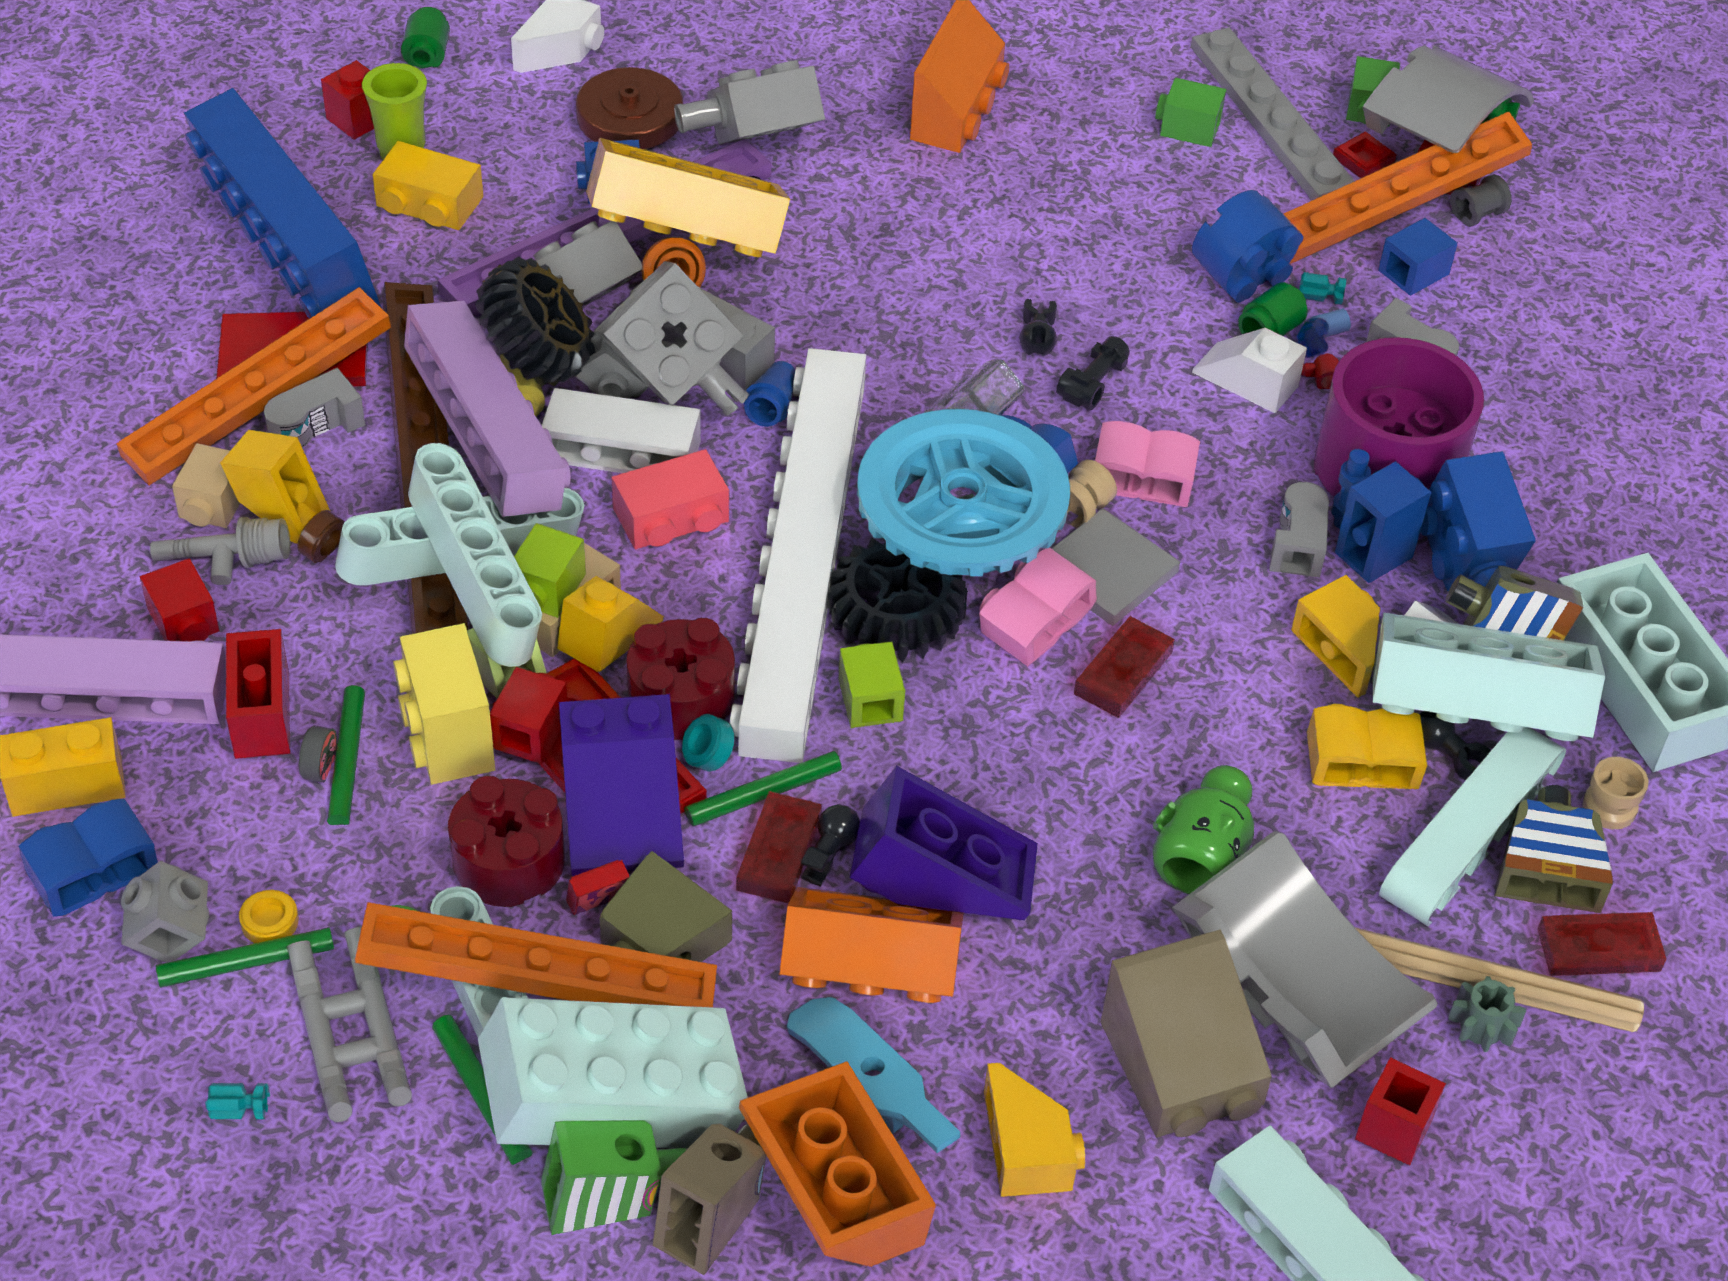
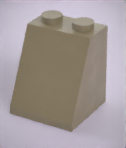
(1185, 1035)

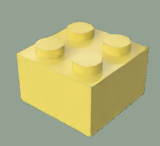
(444, 704)

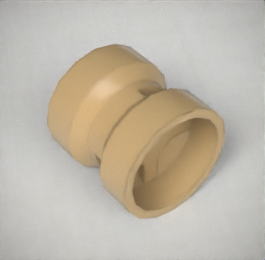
(1090, 489)
(1616, 791)

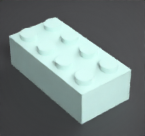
(1658, 661)
(1488, 676)
(608, 1064)

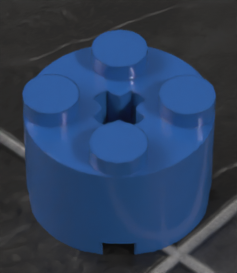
(1247, 245)

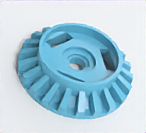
(1008, 466)

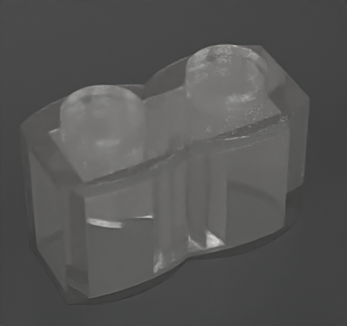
(989, 390)

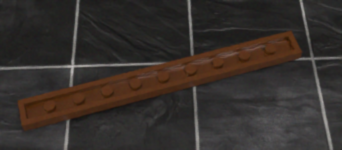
(416, 424)

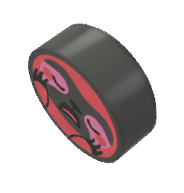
(317, 753)

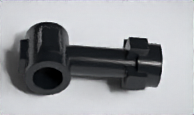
(1085, 386)

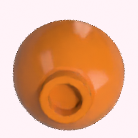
(677, 251)

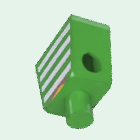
(602, 1173)

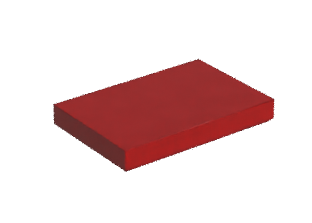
(249, 333)

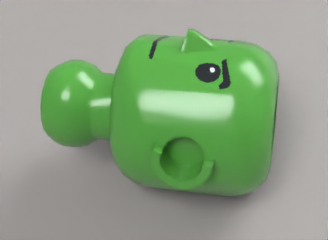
(1204, 829)

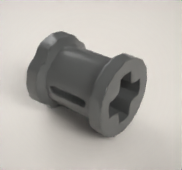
(1481, 200)

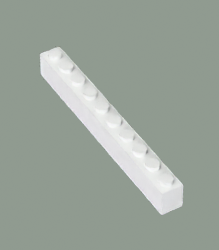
(799, 563)

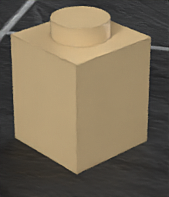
(203, 490)

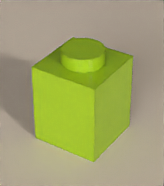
(552, 566)
(871, 684)

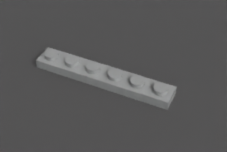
(1270, 113)

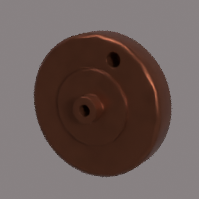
(628, 106)

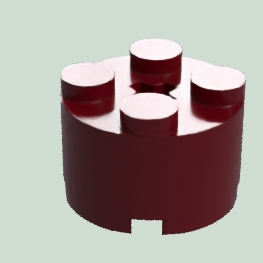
(687, 662)
(507, 840)

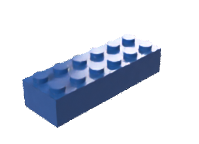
(276, 204)

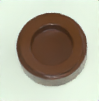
(320, 536)

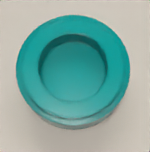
(708, 742)

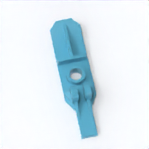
(897, 1092)

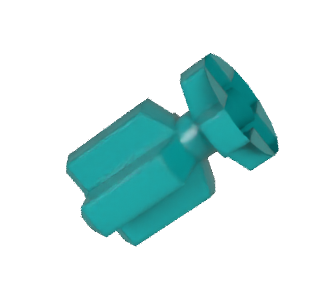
(1318, 287)
(232, 1100)

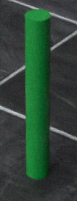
(346, 756)
(758, 789)
(239, 958)
(473, 1077)

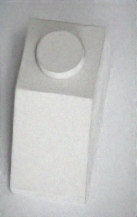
(557, 35)
(1256, 367)

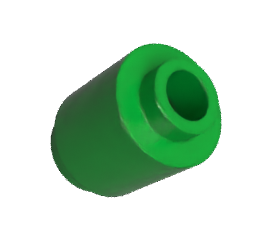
(425, 38)
(1276, 309)

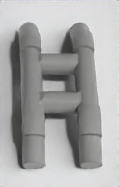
(332, 1058)

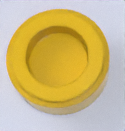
(268, 916)

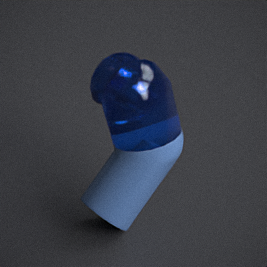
(1317, 328)

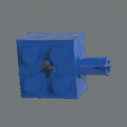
(1476, 519)

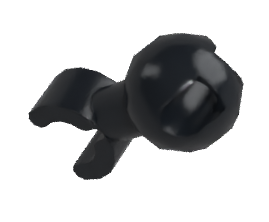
(1038, 333)
(1442, 735)
(838, 829)

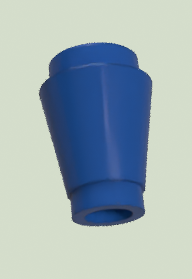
(771, 395)

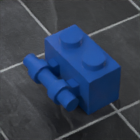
(1377, 515)

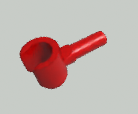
(1321, 369)

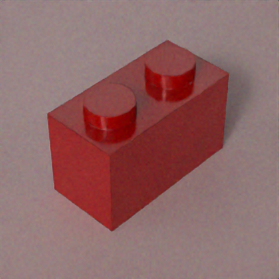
(257, 693)

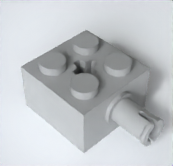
(754, 105)
(693, 357)

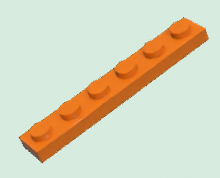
(1406, 185)
(249, 386)
(528, 960)

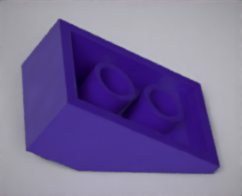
(620, 781)
(941, 852)

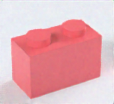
(670, 499)

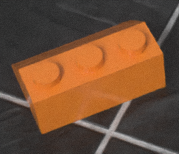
(957, 79)
(870, 944)
(842, 1166)

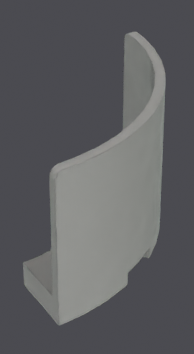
(1439, 98)
(1304, 961)

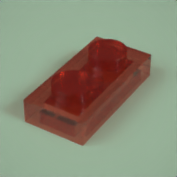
(1124, 666)
(778, 846)
(1601, 943)

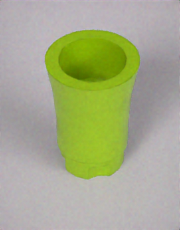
(396, 104)

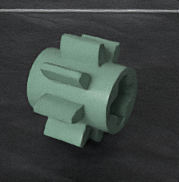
(1487, 1013)

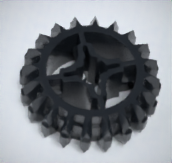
(535, 321)
(897, 601)

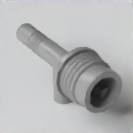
(254, 541)

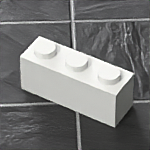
(619, 431)

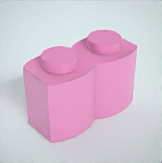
(1148, 463)
(1037, 606)

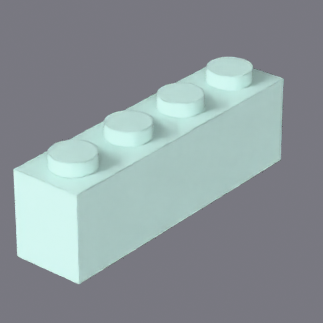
(1299, 1216)

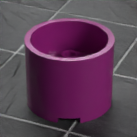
(1398, 405)

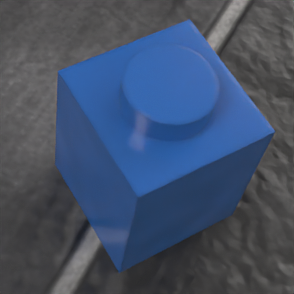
(1417, 256)

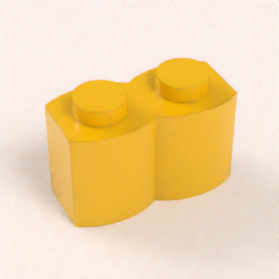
(1365, 748)

